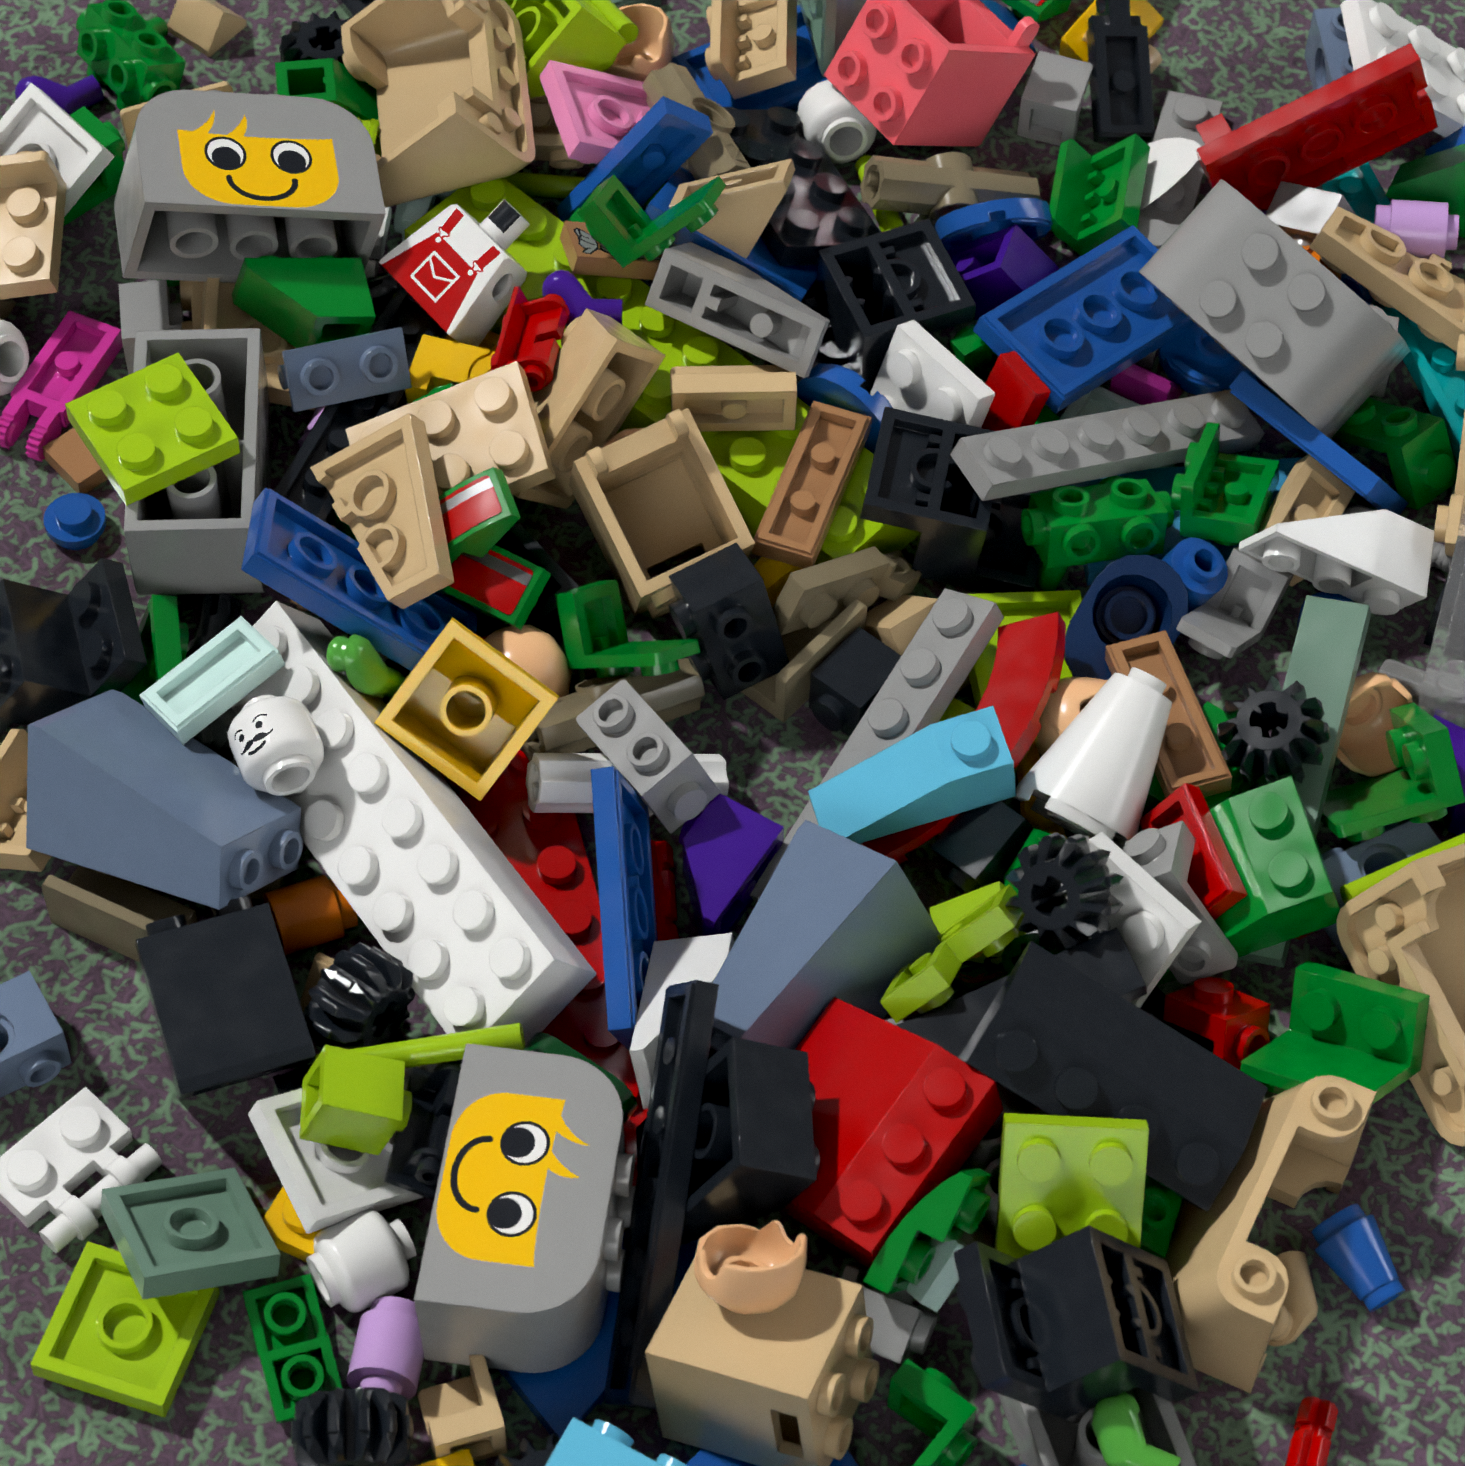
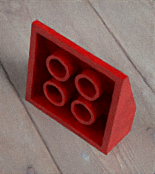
(887, 1125)

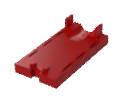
(1322, 131)

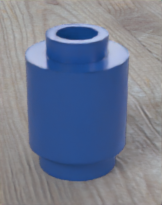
(1200, 569)

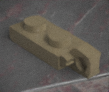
(830, 587)

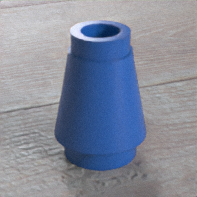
(1359, 1256)

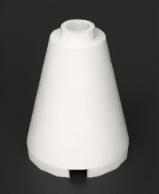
(1103, 761)

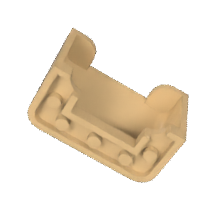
(445, 91)
(1414, 938)
(1230, 1286)

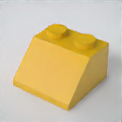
(466, 709)

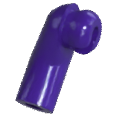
(70, 98)
(577, 298)

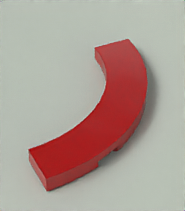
(1019, 687)

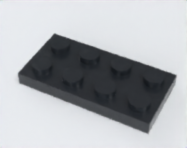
(818, 204)

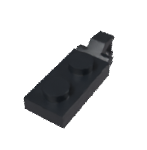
(1119, 73)

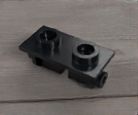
(421, 1145)

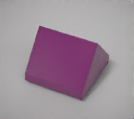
(1144, 386)

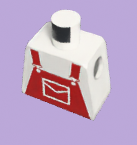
(461, 269)

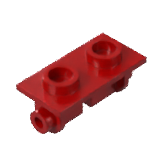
(531, 336)

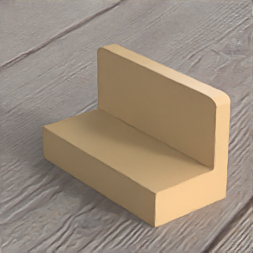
(736, 396)

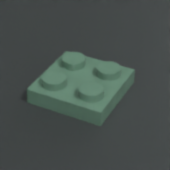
(189, 1233)

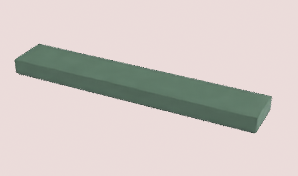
(1326, 664)

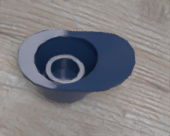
(1123, 603)

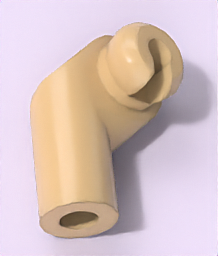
(1300, 1302)

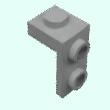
(1239, 611)
(648, 755)
(1167, 858)

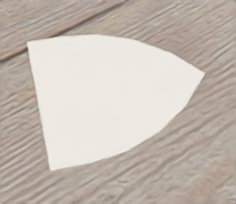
(1167, 164)

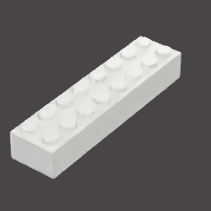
(417, 856)

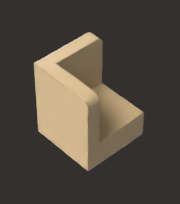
(464, 1415)

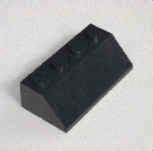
(1094, 1054)

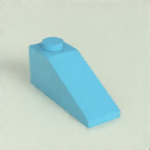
(920, 779)

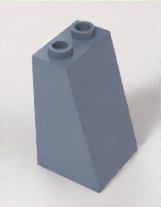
(145, 808)
(823, 929)

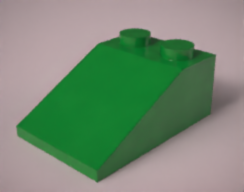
(1278, 866)

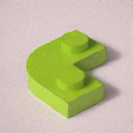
(929, 978)

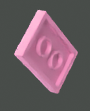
(592, 108)

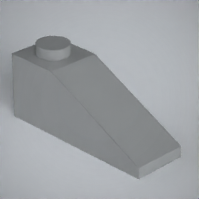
(736, 307)

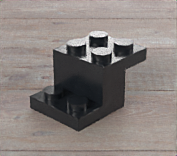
(879, 284)
(924, 490)
(65, 645)
(1074, 1323)

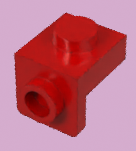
(1221, 1014)

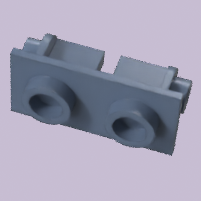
(345, 369)

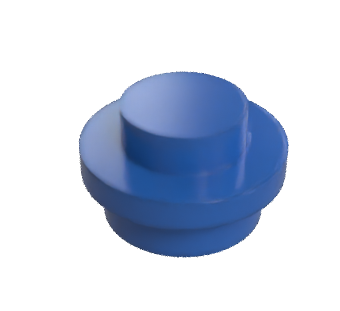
(75, 521)

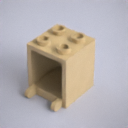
(653, 502)
(765, 1383)

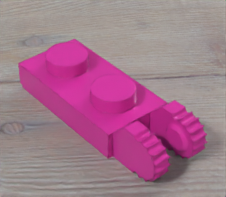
(61, 372)

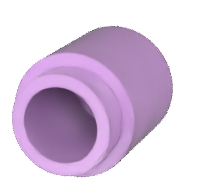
(1421, 226)
(387, 1348)

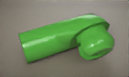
(363, 666)
(1122, 1437)

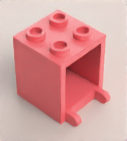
(931, 68)

